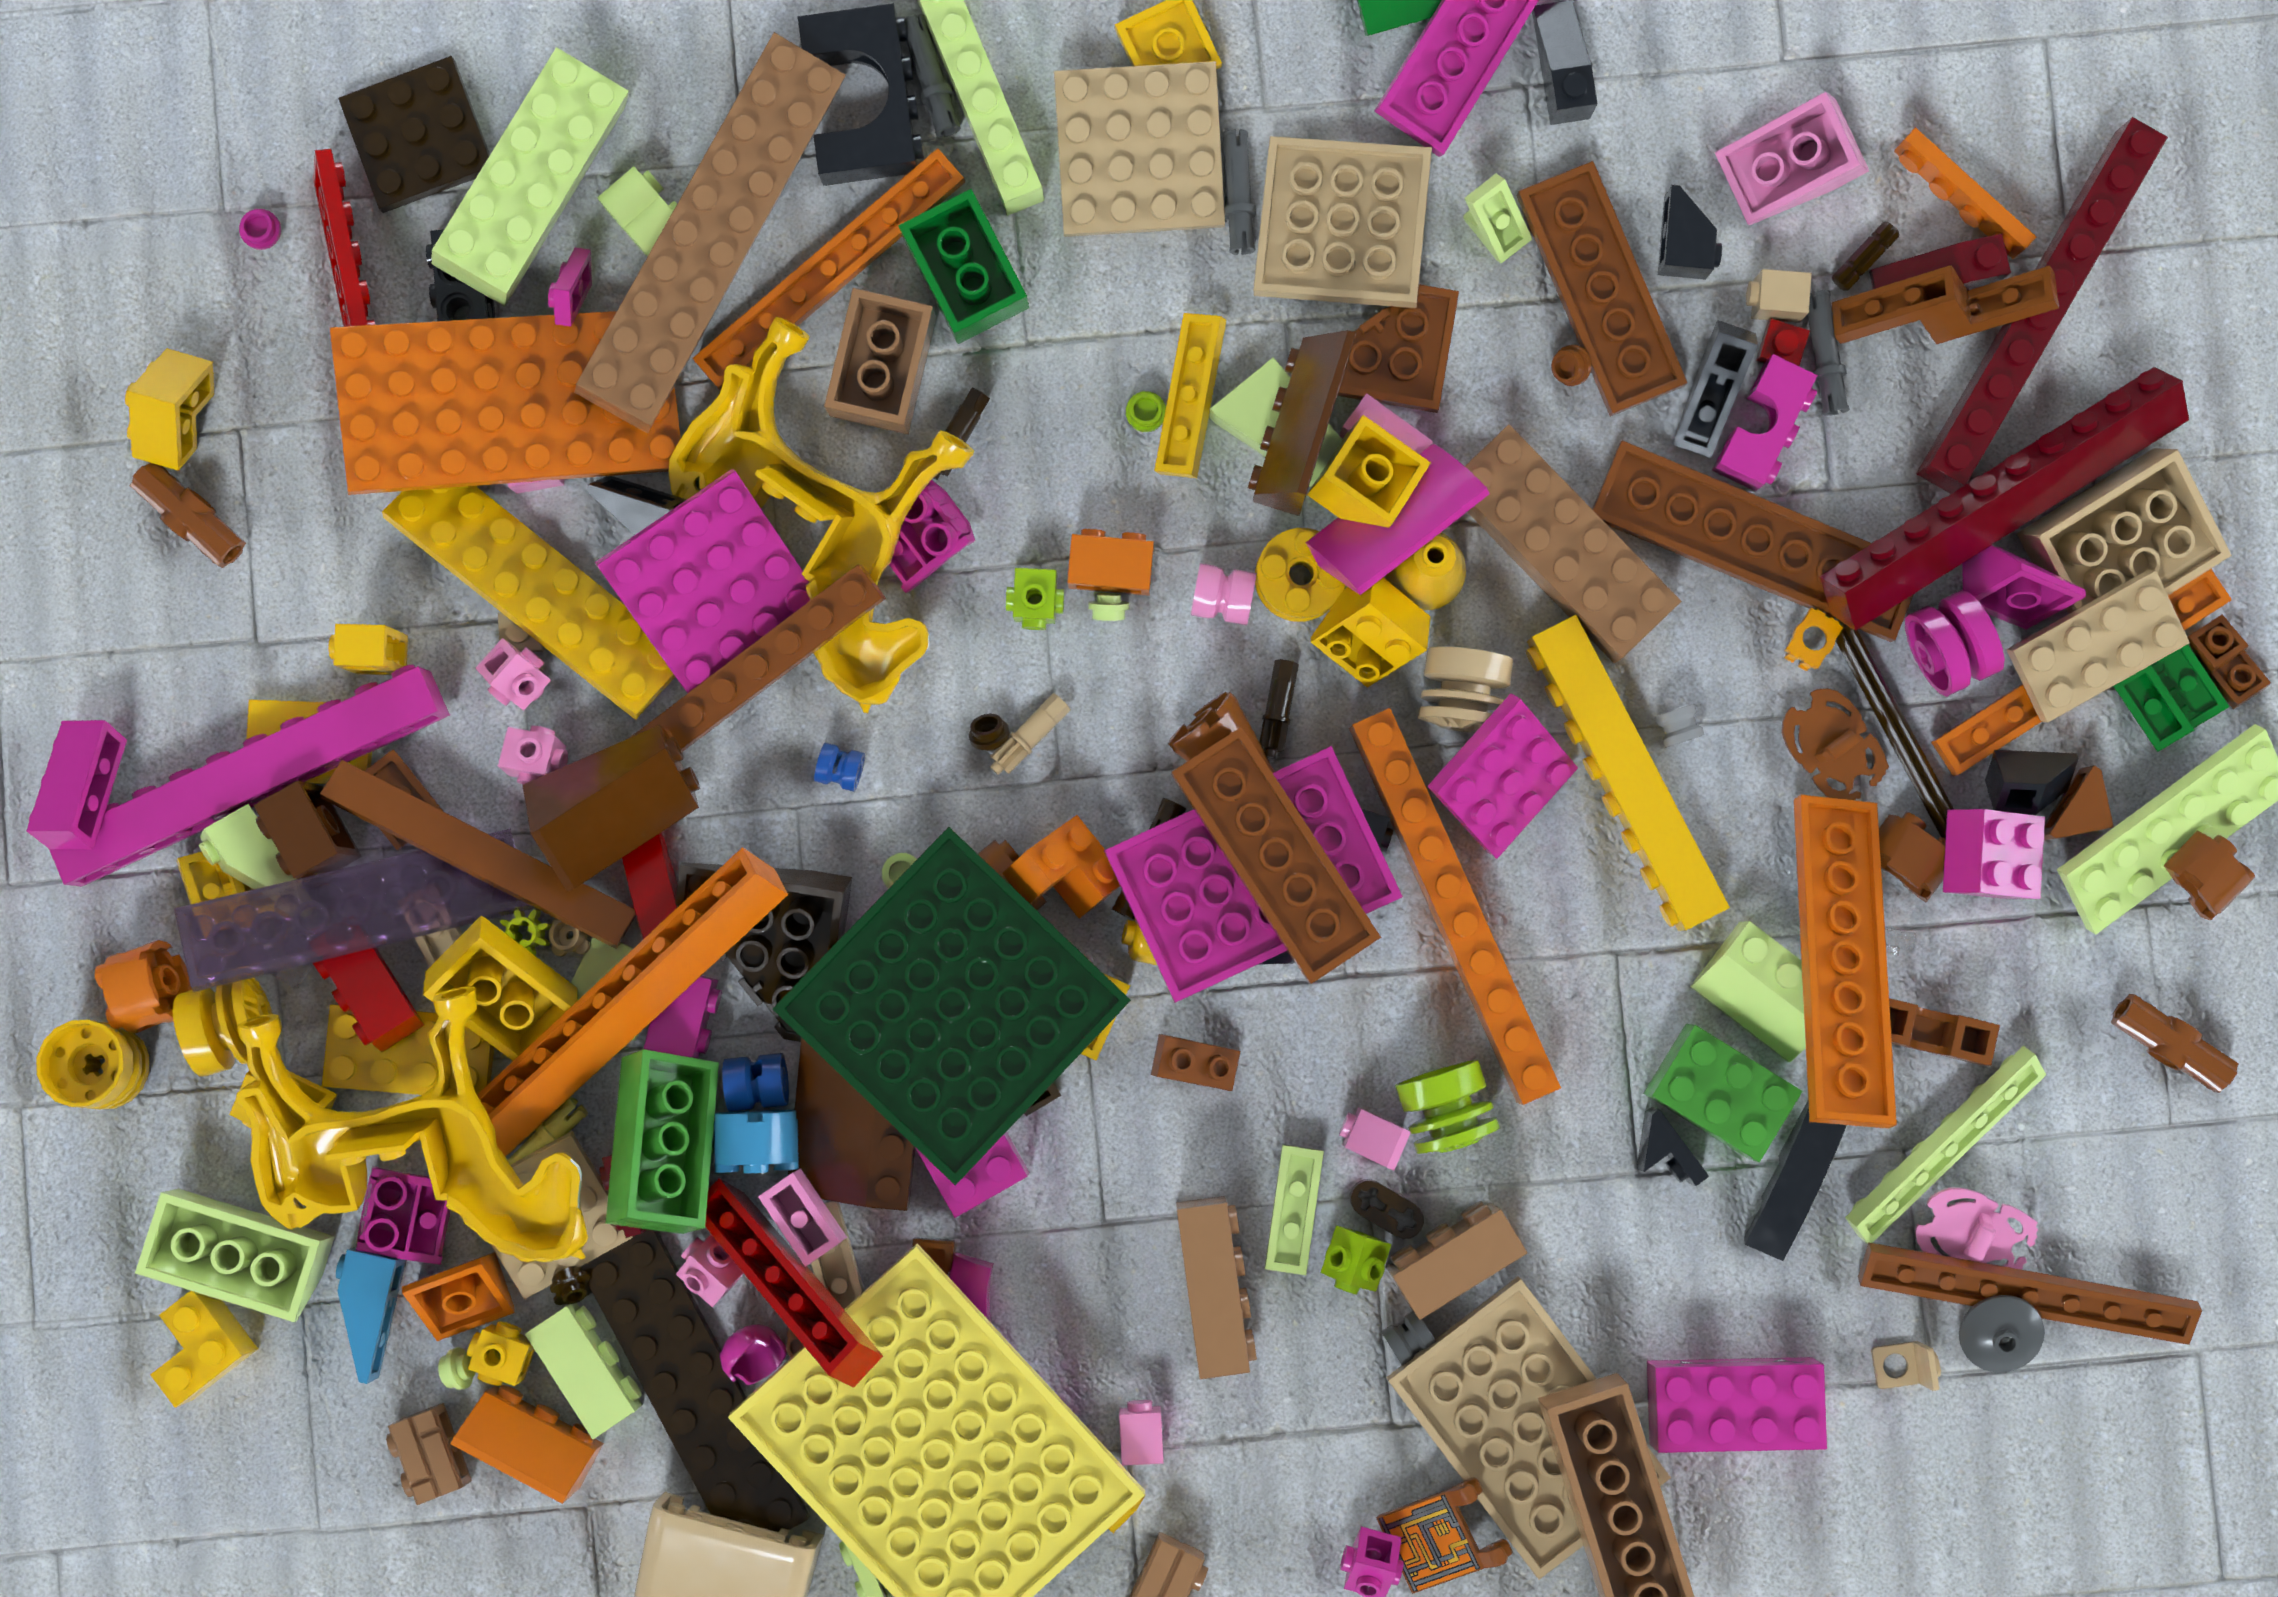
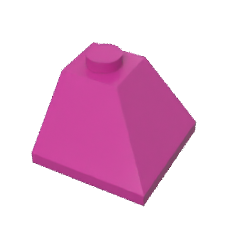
(2016, 587)

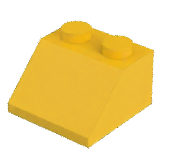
(1369, 476)

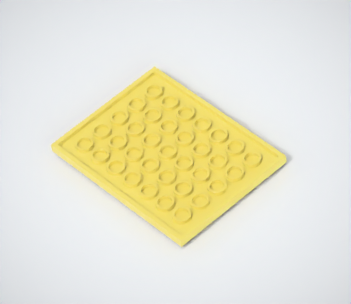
(947, 1456)

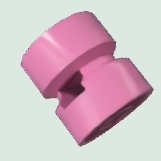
(1223, 594)

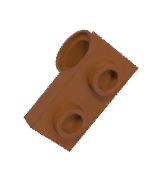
(1195, 1062)

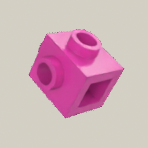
(1372, 1563)

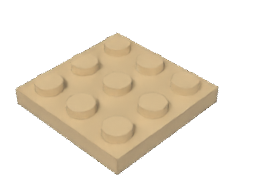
(602, 1237)

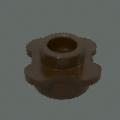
(570, 1285)

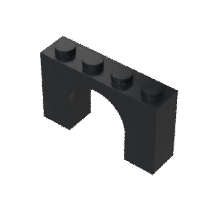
(886, 144)

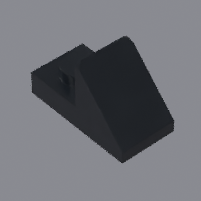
(1662, 1140)

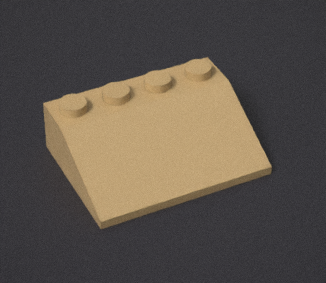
(2130, 524)

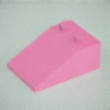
(1792, 159)

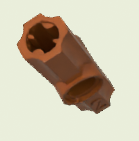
(187, 514)
(2174, 1043)

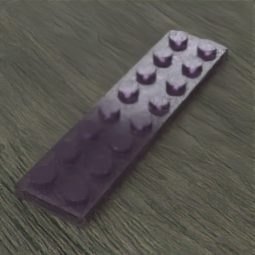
(333, 915)

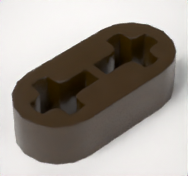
(1381, 1217)

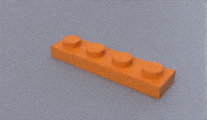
(1953, 184)

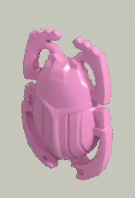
(1973, 1228)

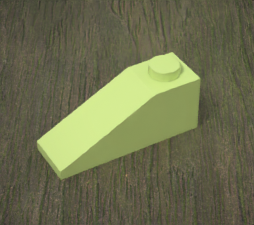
(243, 850)

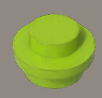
(1145, 411)

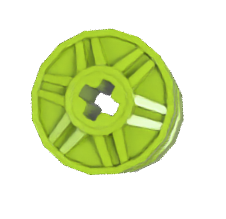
(1447, 1107)

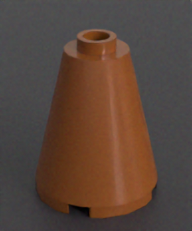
(1212, 724)

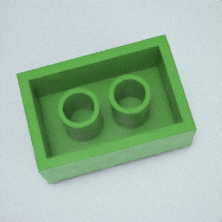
(1723, 1092)

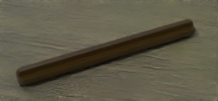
(1895, 727)

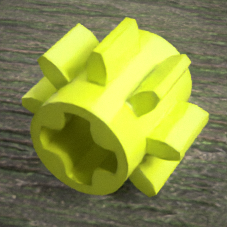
(535, 927)

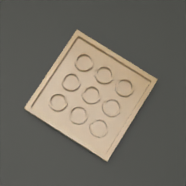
(1139, 149)
(1342, 222)

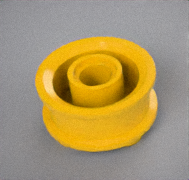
(1277, 589)

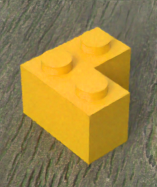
(166, 406)
(211, 1345)

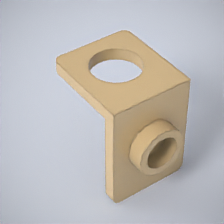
(1921, 1365)

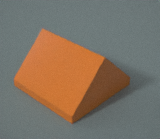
(461, 1297)

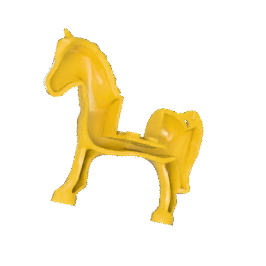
(743, 436)
(321, 1152)

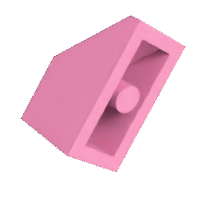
(1374, 1137)

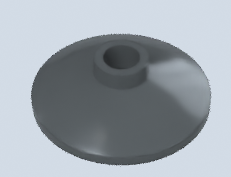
(2000, 1318)

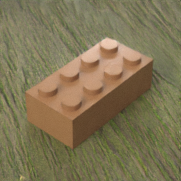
(1213, 1287)

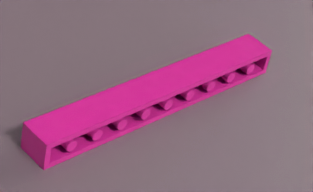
(256, 771)

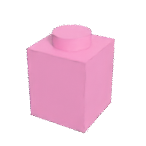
(1141, 1433)

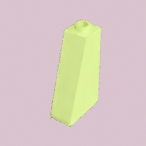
(1249, 410)

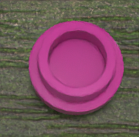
(260, 229)

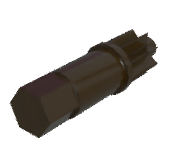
(966, 418)
(1278, 707)

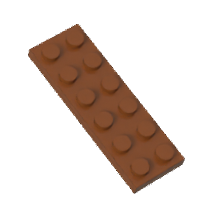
(1601, 288)
(1275, 855)

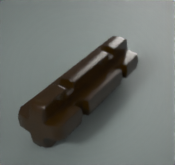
(1865, 256)

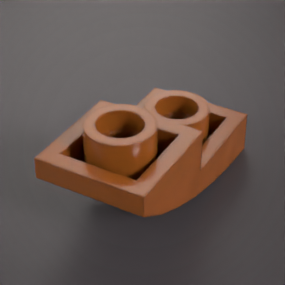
(2226, 662)

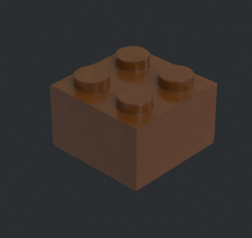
(305, 831)

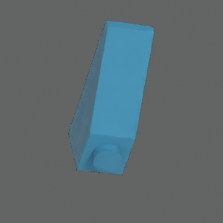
(368, 1301)

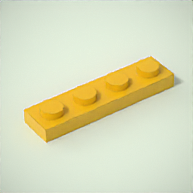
(1190, 395)

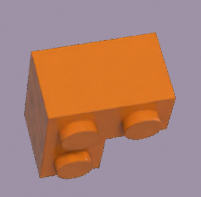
(1070, 863)

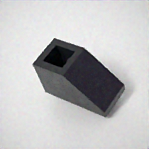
(2028, 779)

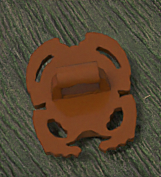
(1833, 743)

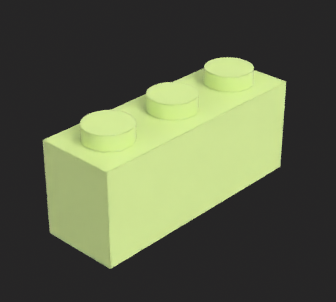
(585, 1369)

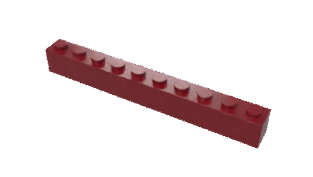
(2023, 341)
(2005, 498)

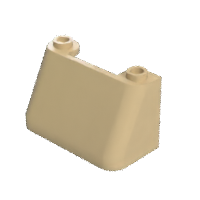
(719, 1557)

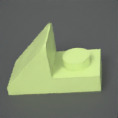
(1496, 218)

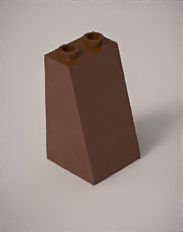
(609, 804)

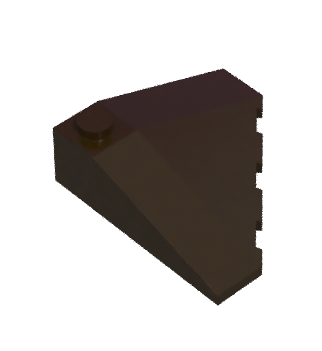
(788, 937)

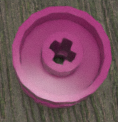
(1954, 643)

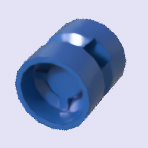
(755, 1082)

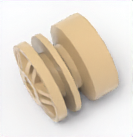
(1465, 686)

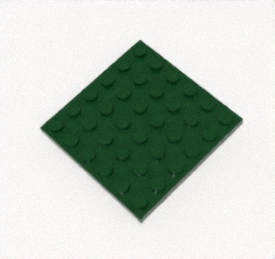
(951, 1005)

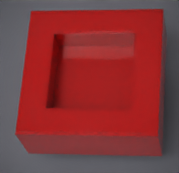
(1784, 341)

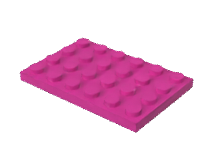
(1197, 908)

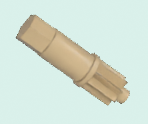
(1029, 734)

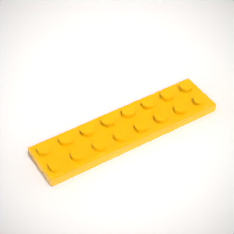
(535, 590)

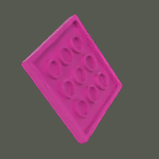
(707, 579)

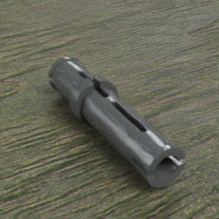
(934, 89)
(1239, 207)
(1827, 355)

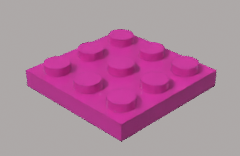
(1503, 776)

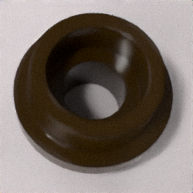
(988, 732)

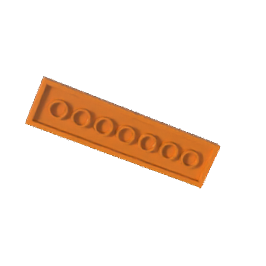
(1844, 963)

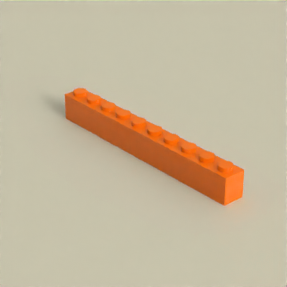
(1454, 907)
(630, 996)

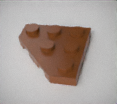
(1404, 352)

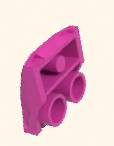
(929, 536)
(402, 1217)

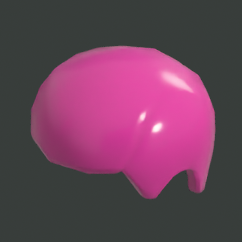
(752, 1353)

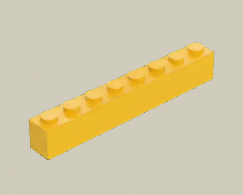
(1627, 775)

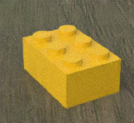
(513, 987)

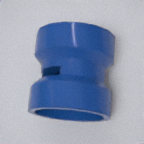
(844, 772)

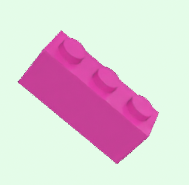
(77, 785)

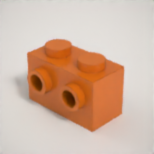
(1110, 562)

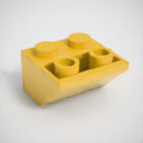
(1373, 632)

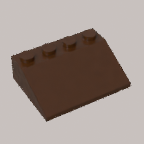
(1302, 421)
(846, 1143)

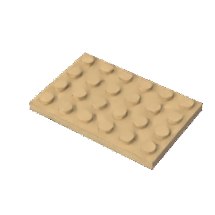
(1482, 1410)

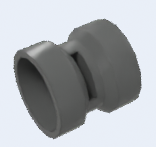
(1408, 1337)

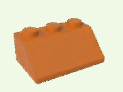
(528, 1443)

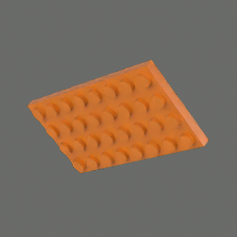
(482, 406)

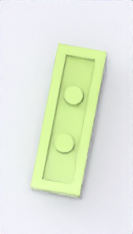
(1294, 1209)

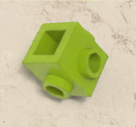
(1031, 583)
(1355, 1260)

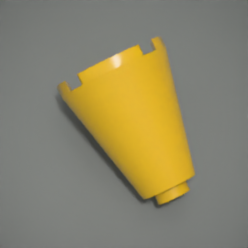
(1431, 583)

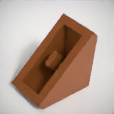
(2081, 807)

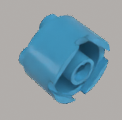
(755, 1141)

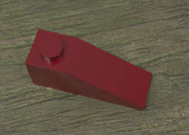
(1975, 262)

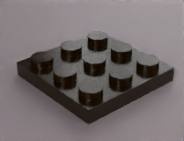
(416, 134)

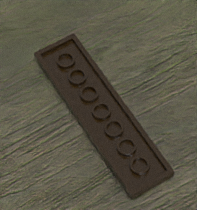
(686, 1383)

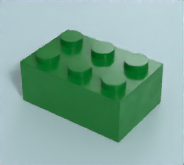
(964, 266)

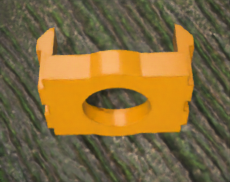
(1796, 647)

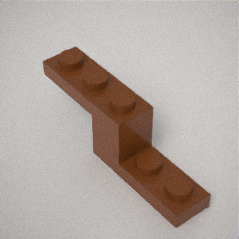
(1945, 305)

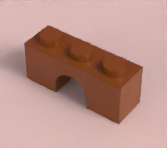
(1943, 1033)

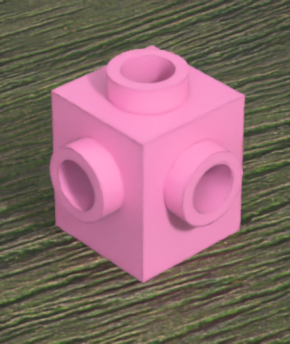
(513, 674)
(531, 753)
(708, 1270)

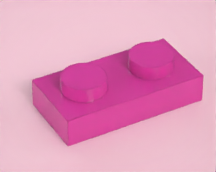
(571, 287)

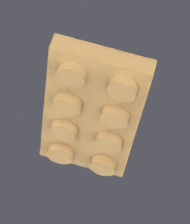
(2098, 646)

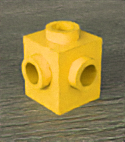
(514, 1355)

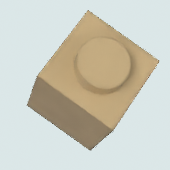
(1779, 295)

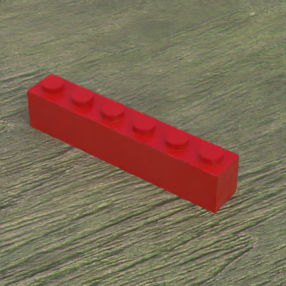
(789, 1285)

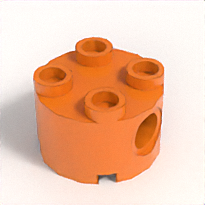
(142, 986)

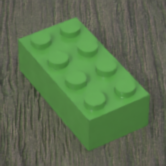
(662, 1142)

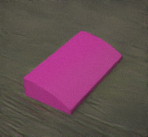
(1365, 553)

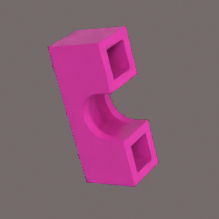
(1782, 392)

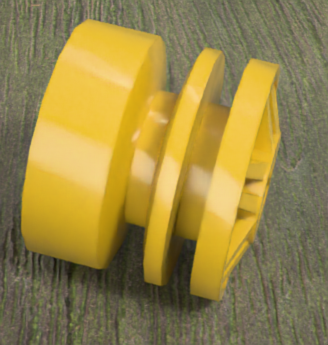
(209, 1023)
(71, 1063)

